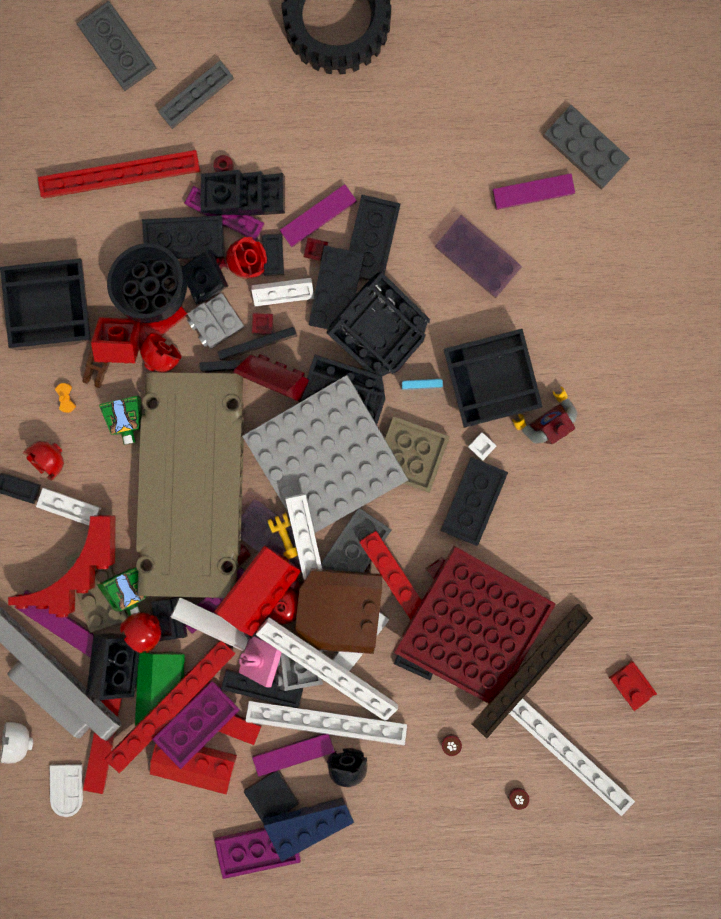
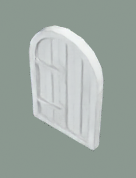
(66, 788)

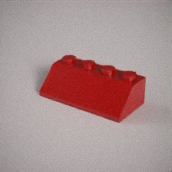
(258, 591)
(206, 770)

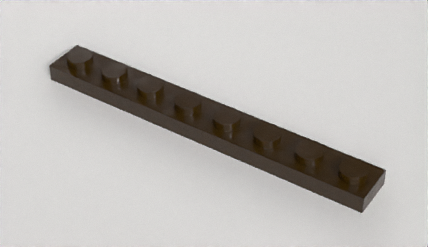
(531, 671)

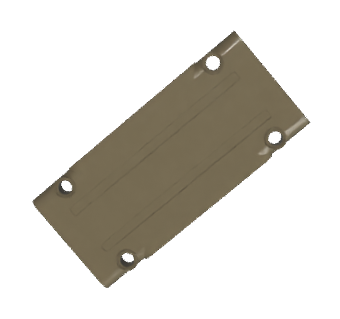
(190, 484)

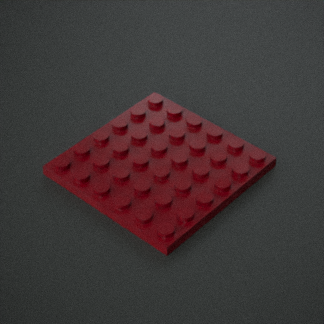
(474, 626)

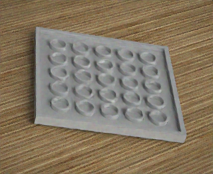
(328, 452)

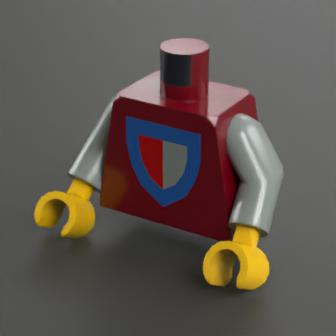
(553, 424)

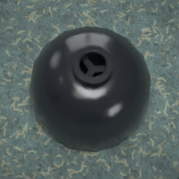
(348, 767)

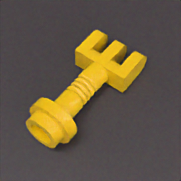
(290, 552)

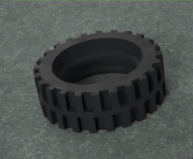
(333, 56)

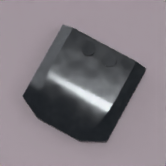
(380, 326)
(368, 384)

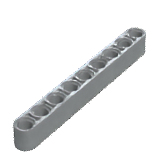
(56, 677)

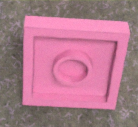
(259, 661)

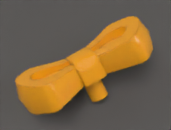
(66, 404)

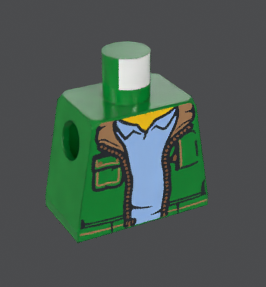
(123, 417)
(122, 591)

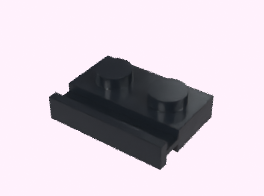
(170, 627)

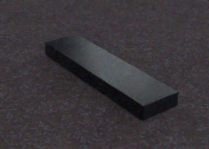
(257, 343)
(240, 684)

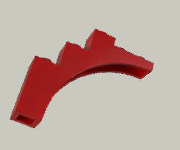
(97, 551)

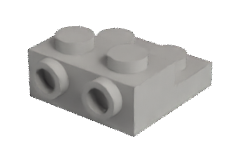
(215, 321)
(293, 675)

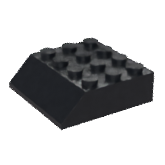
(45, 304)
(493, 378)

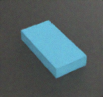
(422, 384)

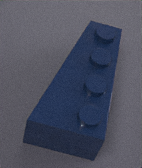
(305, 827)

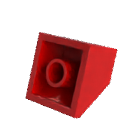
(116, 340)

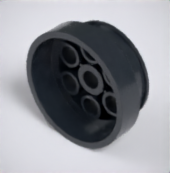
(125, 276)

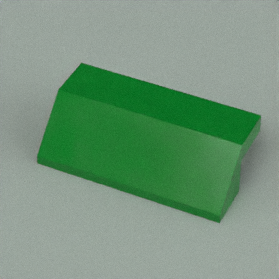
(155, 678)

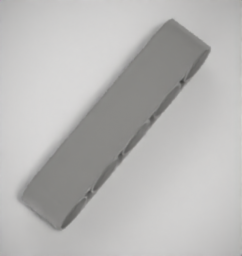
(47, 700)

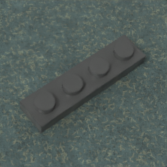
(196, 94)

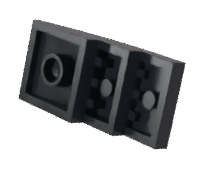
(242, 193)

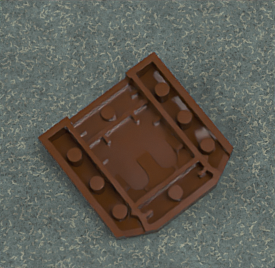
(339, 610)

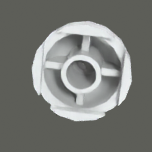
(14, 743)

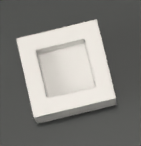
(482, 446)

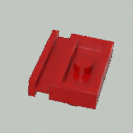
(632, 685)

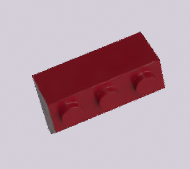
(273, 376)

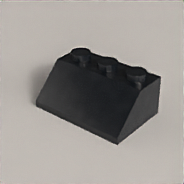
(112, 667)

